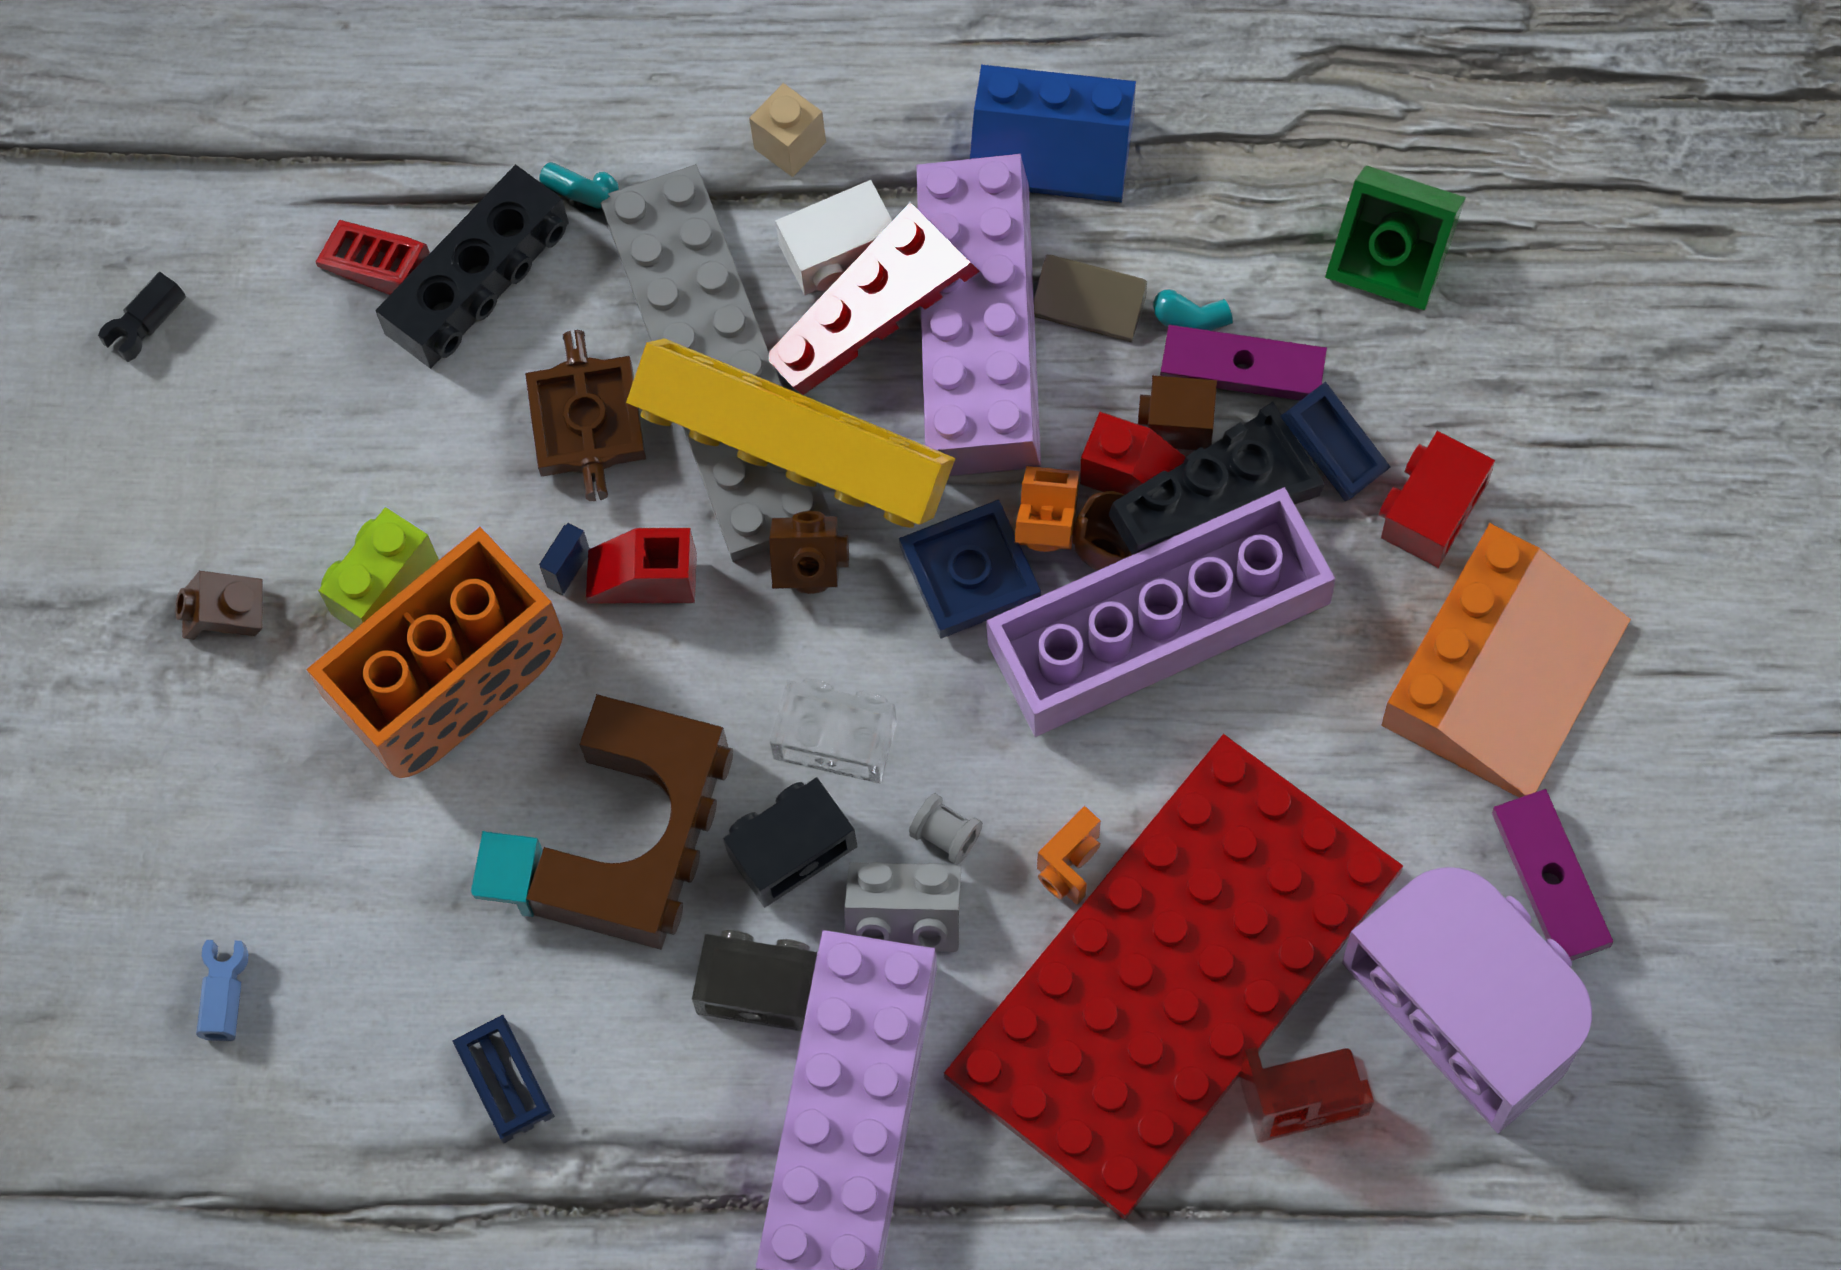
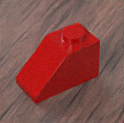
(1124, 455)

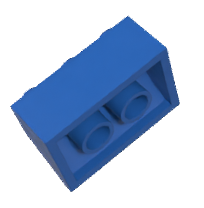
(1064, 126)

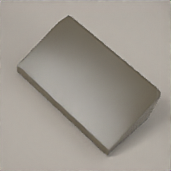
(1089, 297)

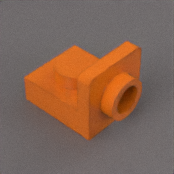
(1071, 845)

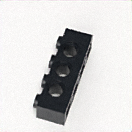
(442, 276)

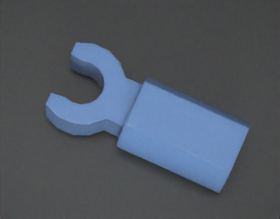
(220, 993)

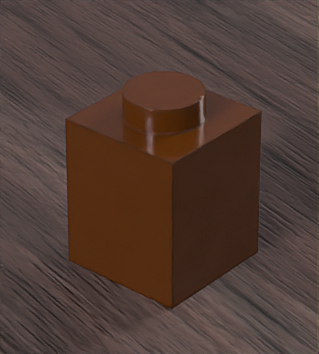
(1180, 411)

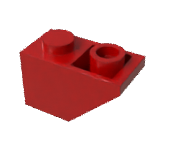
(643, 568)

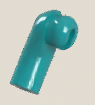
(577, 186)
(1179, 311)

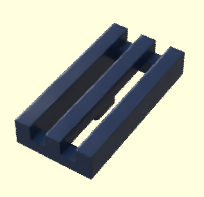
(523, 1120)

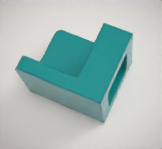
(506, 869)

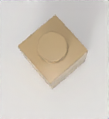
(787, 129)

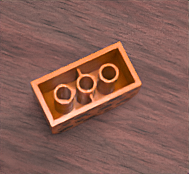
(440, 656)

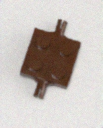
(584, 416)

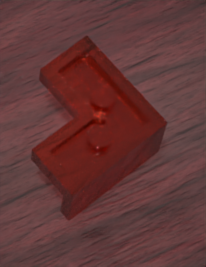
(1302, 1093)

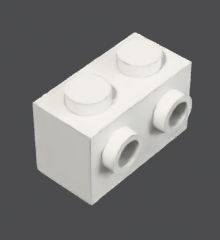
(831, 235)

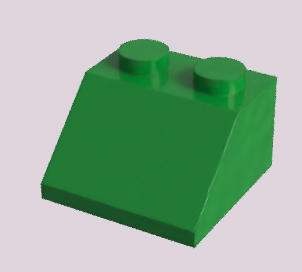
(1394, 237)

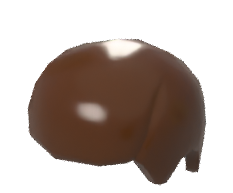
(1095, 534)

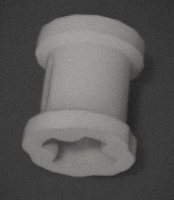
(945, 828)

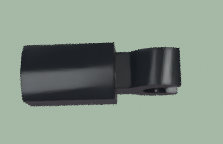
(143, 315)

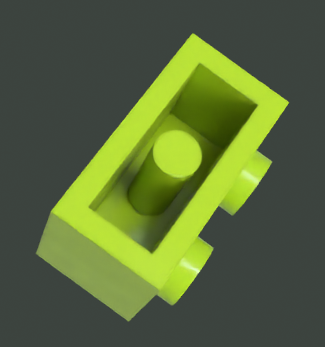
(378, 567)

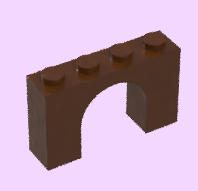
(641, 895)

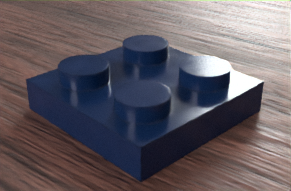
(969, 568)

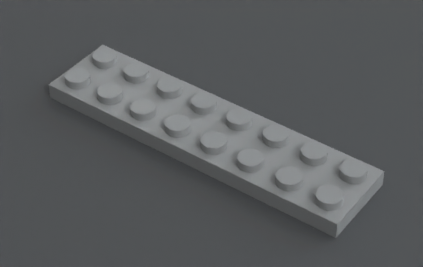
(696, 299)

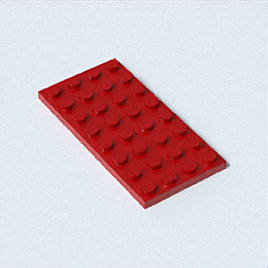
(1171, 974)

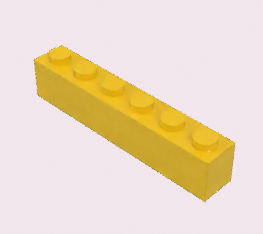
(790, 432)

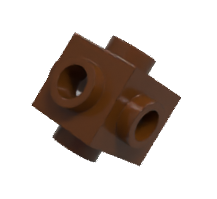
(807, 552)

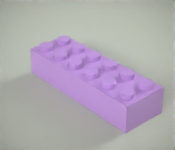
(982, 331)
(1160, 611)
(849, 1105)

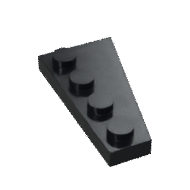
(1216, 480)

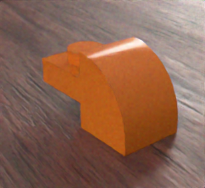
(1047, 508)

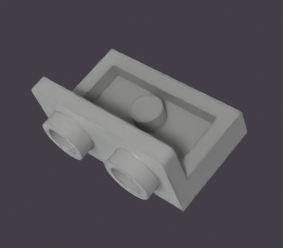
(904, 903)

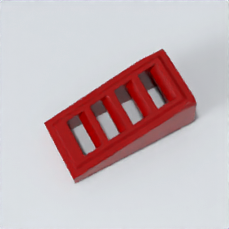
(394, 245)

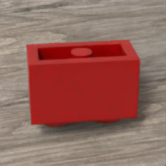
(1436, 498)

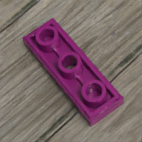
(1275, 365)
(1540, 847)

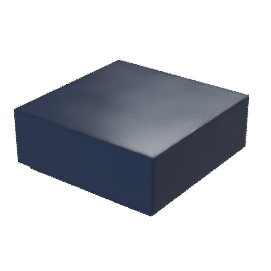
(564, 558)

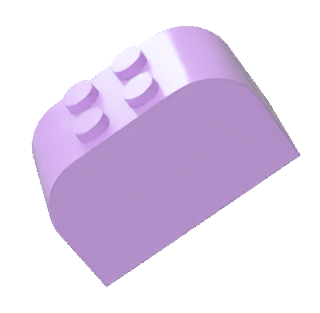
(1474, 989)

